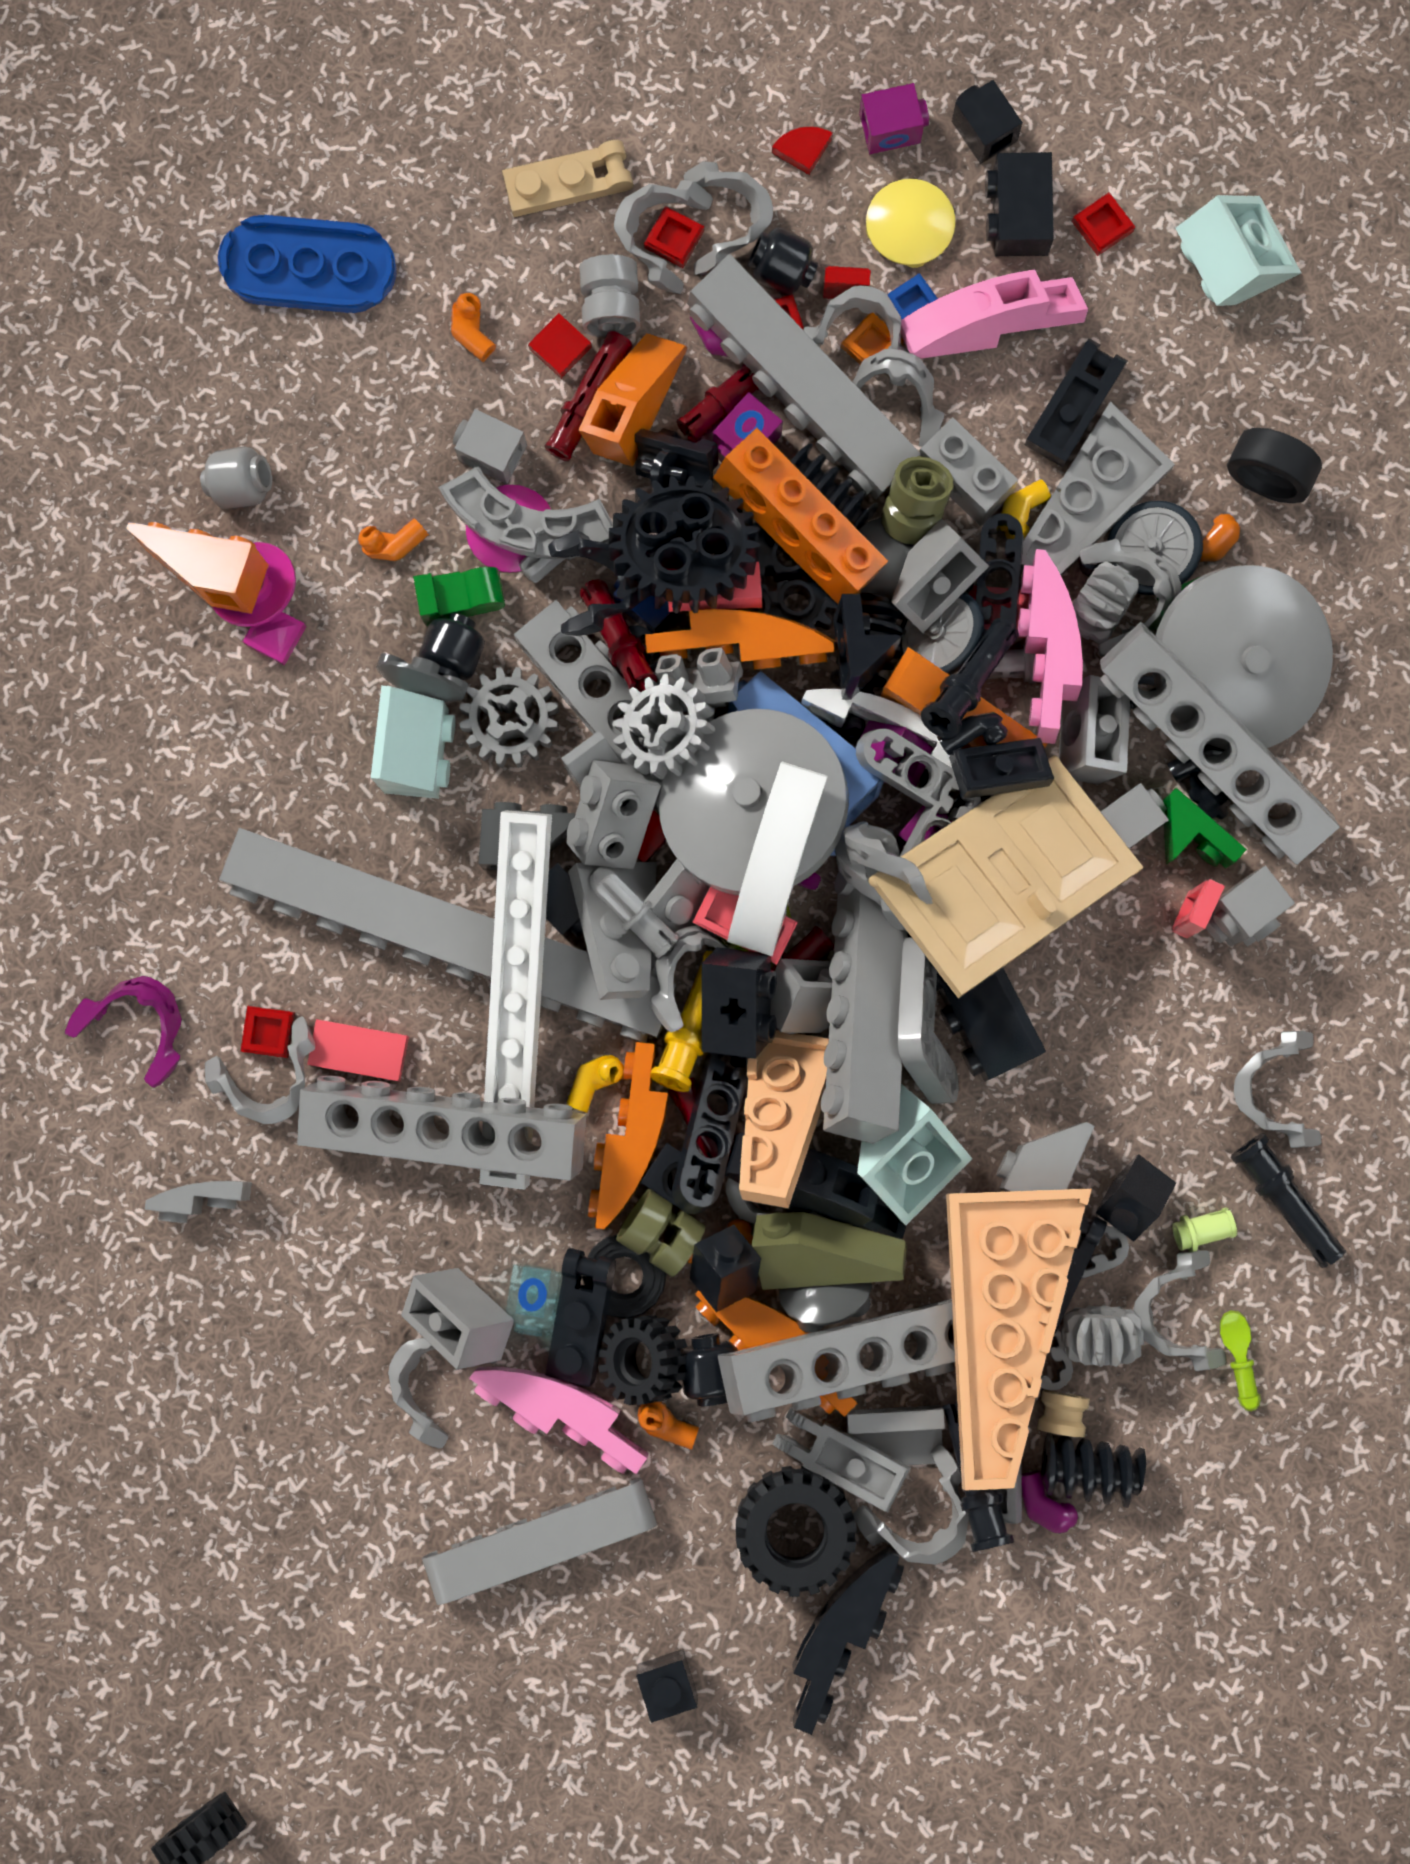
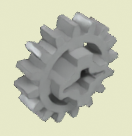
(520, 699)
(665, 729)

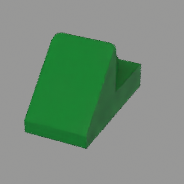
(1191, 823)

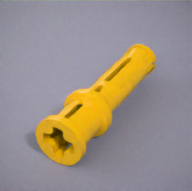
(684, 1044)

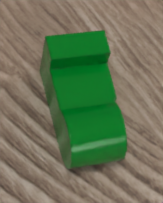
(459, 593)

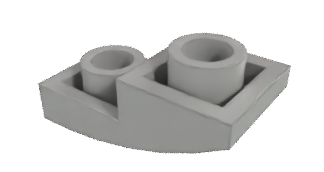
(188, 1199)

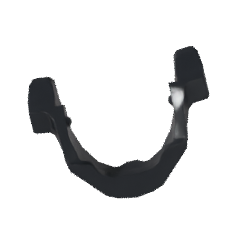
(591, 621)

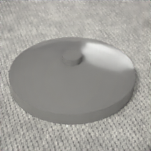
(1254, 645)
(719, 804)

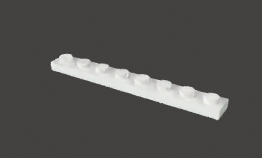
(517, 969)

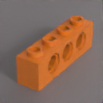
(799, 517)

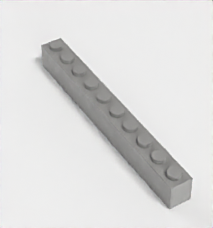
(420, 925)

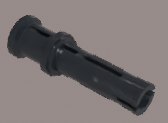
(961, 691)
(1276, 1182)
(981, 1505)

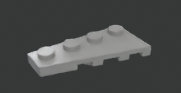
(1098, 489)

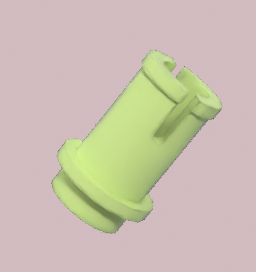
(1204, 1229)

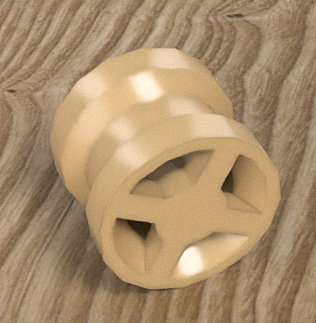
(1063, 1414)

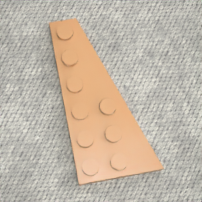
(1007, 1295)

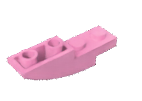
(983, 311)
(1054, 639)
(544, 1399)

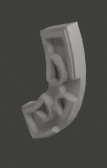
(516, 526)

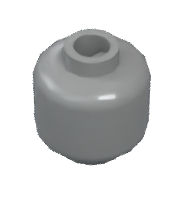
(236, 478)

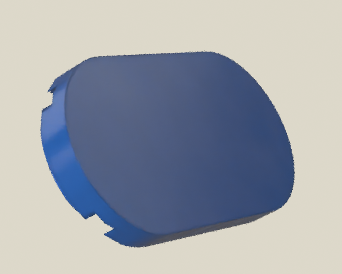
(307, 264)

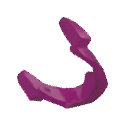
(148, 993)

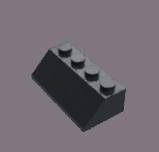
(991, 1025)

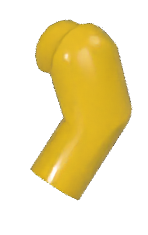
(1022, 502)
(591, 1077)

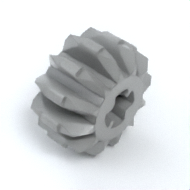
(1104, 601)
(1102, 1335)

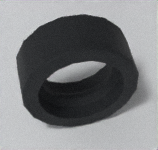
(1274, 465)

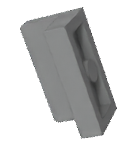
(900, 1432)

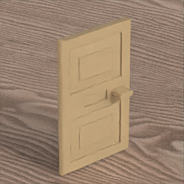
(1007, 877)

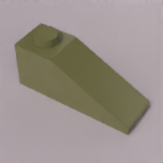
(819, 1251)

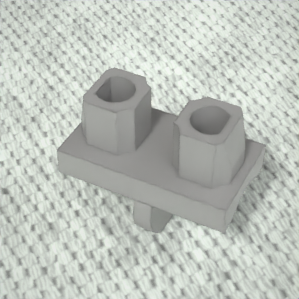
(712, 676)

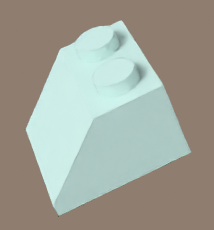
(1236, 249)
(411, 744)
(913, 1162)

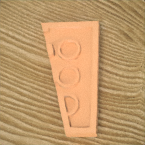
(781, 1116)

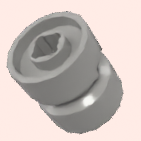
(609, 291)

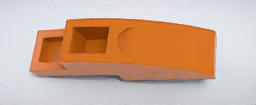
(760, 637)
(628, 1157)
(760, 1324)

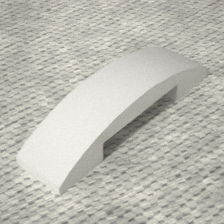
(830, 707)
(776, 858)

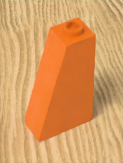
(918, 683)

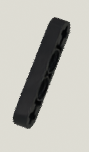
(716, 1127)

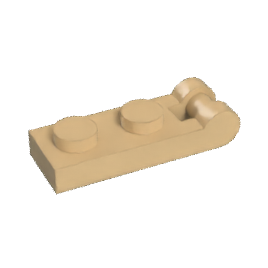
(567, 179)

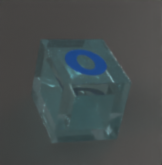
(533, 1298)

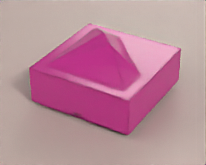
(276, 637)

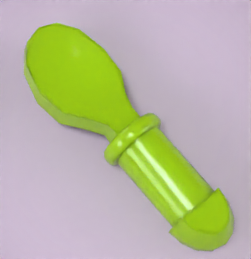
(1236, 1337)

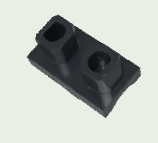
(668, 455)

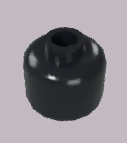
(782, 261)
(453, 646)
(702, 1369)

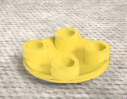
(910, 222)

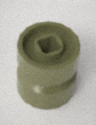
(916, 499)
(647, 1223)

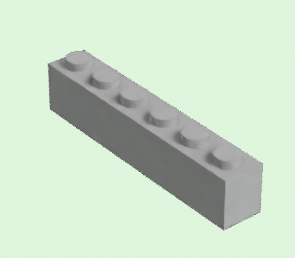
(800, 376)
(863, 1020)

